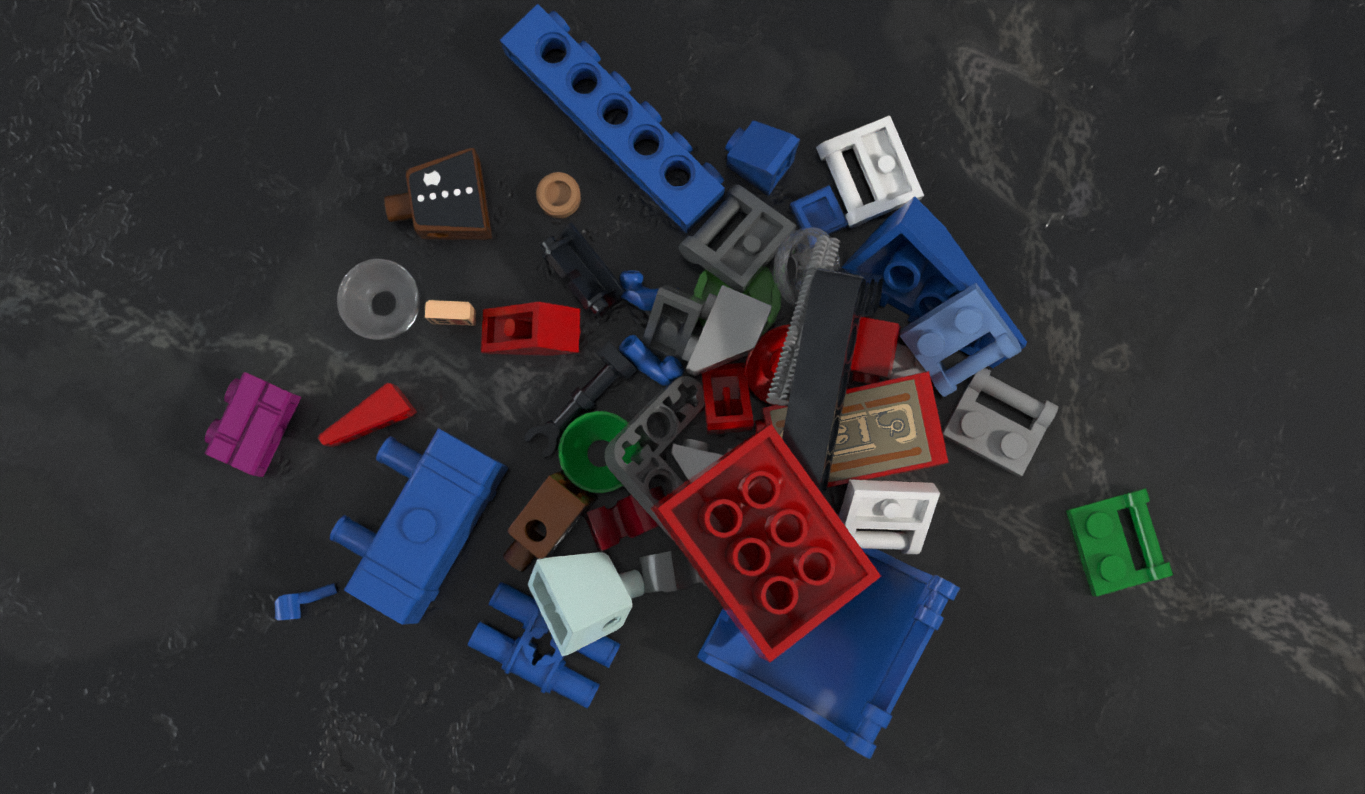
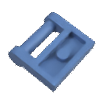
(952, 328)

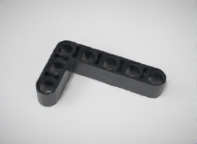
(824, 363)

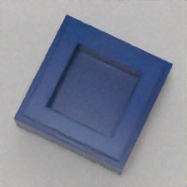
(819, 211)

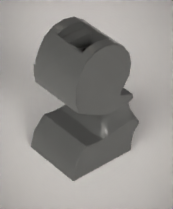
(668, 572)

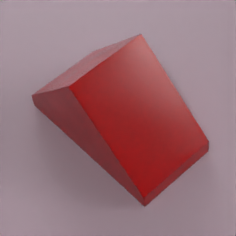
(727, 400)

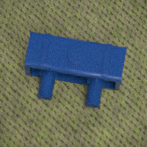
(424, 527)

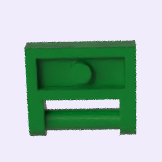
(1105, 548)

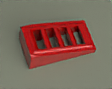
(376, 412)

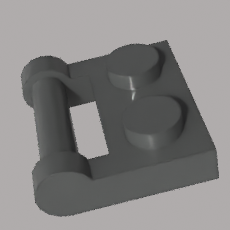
(749, 245)

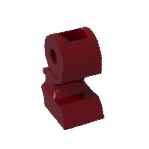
(620, 521)

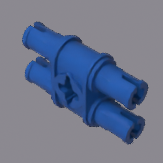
(520, 654)

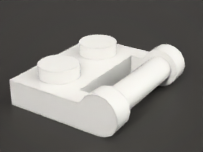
(882, 164)
(890, 507)

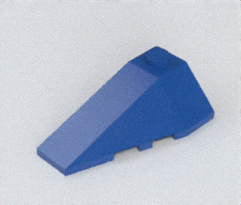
(922, 268)

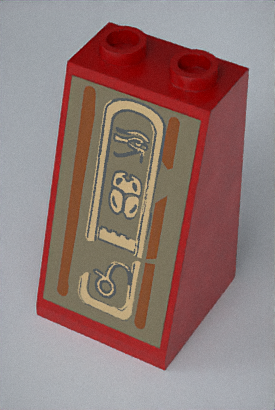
(881, 431)

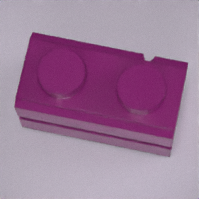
(251, 424)

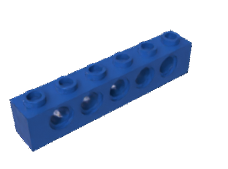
(542, 32)

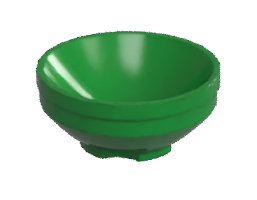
(575, 446)

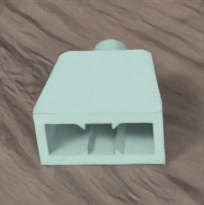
(583, 597)

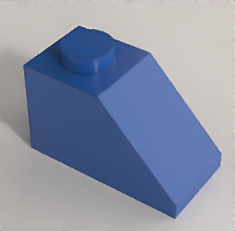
(761, 154)

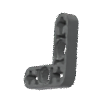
(646, 459)

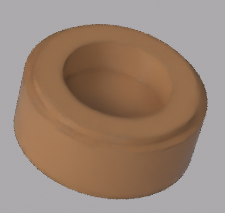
(558, 195)

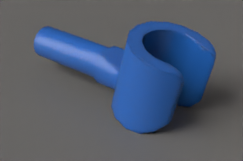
(288, 605)

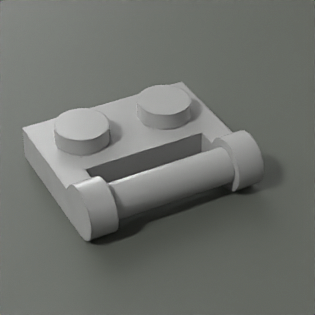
(992, 434)

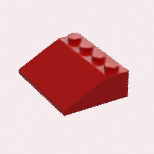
(766, 543)

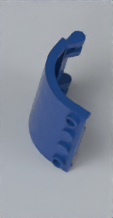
(851, 663)

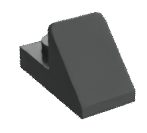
(672, 322)

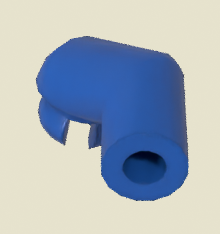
(635, 292)
(648, 363)

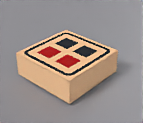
(450, 313)

